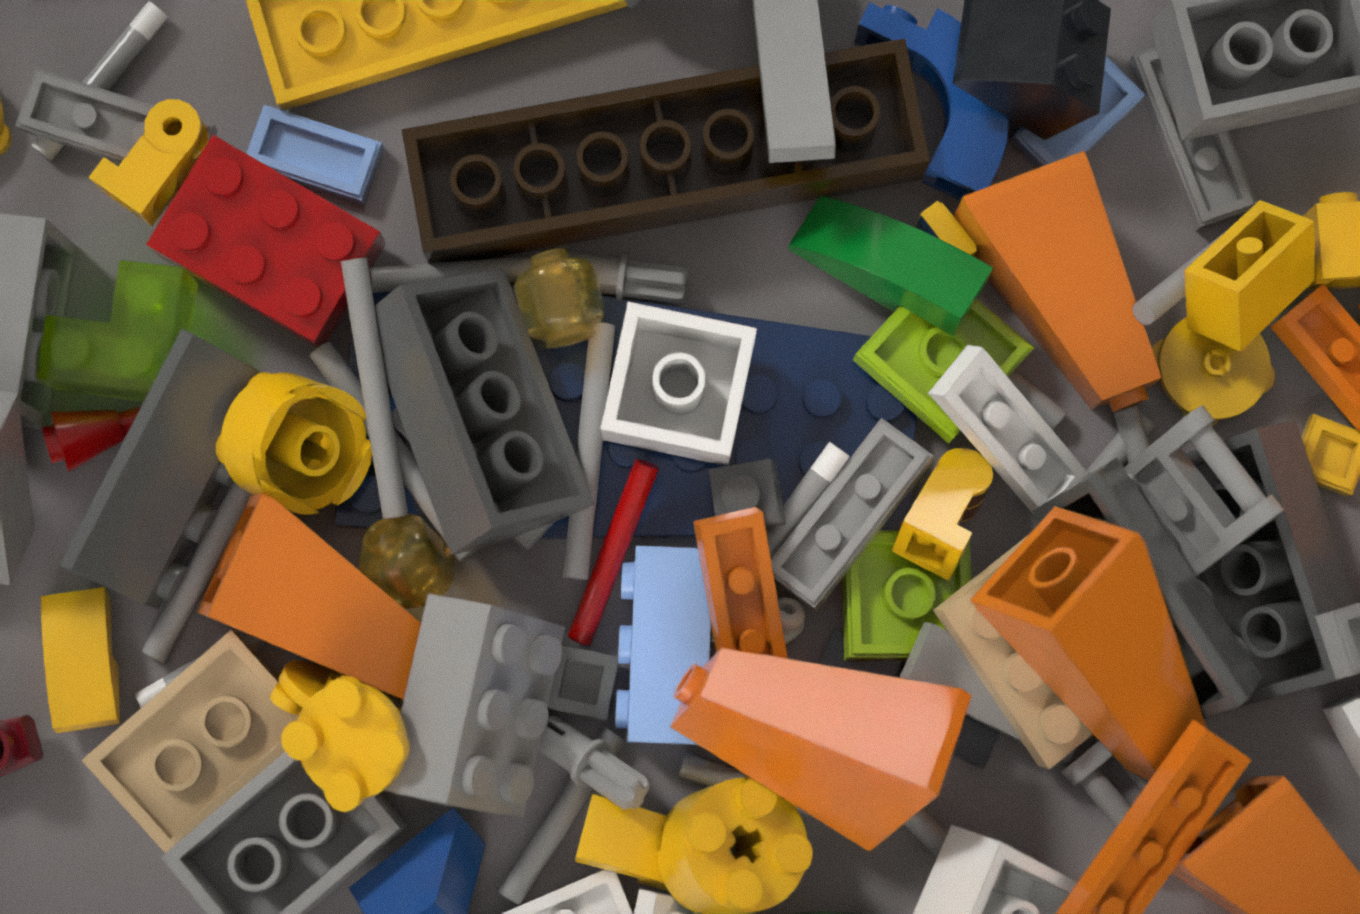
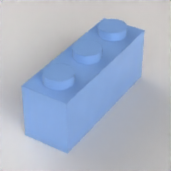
(664, 640)

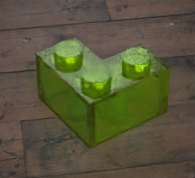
(129, 351)

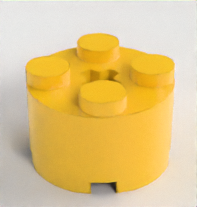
(295, 442)
(767, 844)

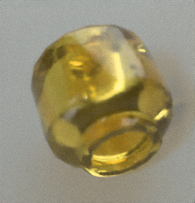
(559, 299)
(407, 560)

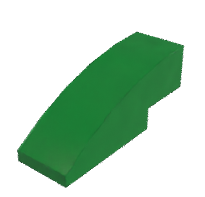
(892, 262)

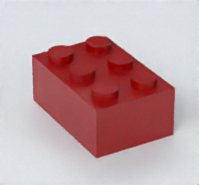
(264, 241)

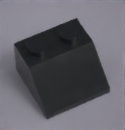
(1034, 60)

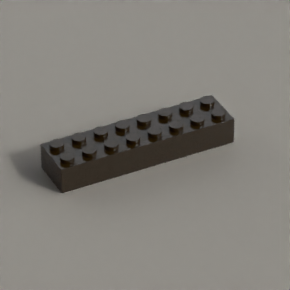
(652, 158)

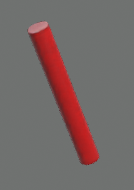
(613, 551)

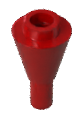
(85, 434)

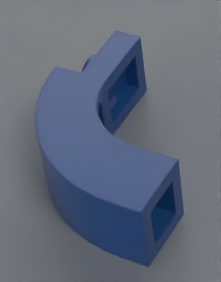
(973, 131)

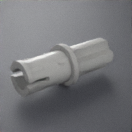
(637, 278)
(593, 764)

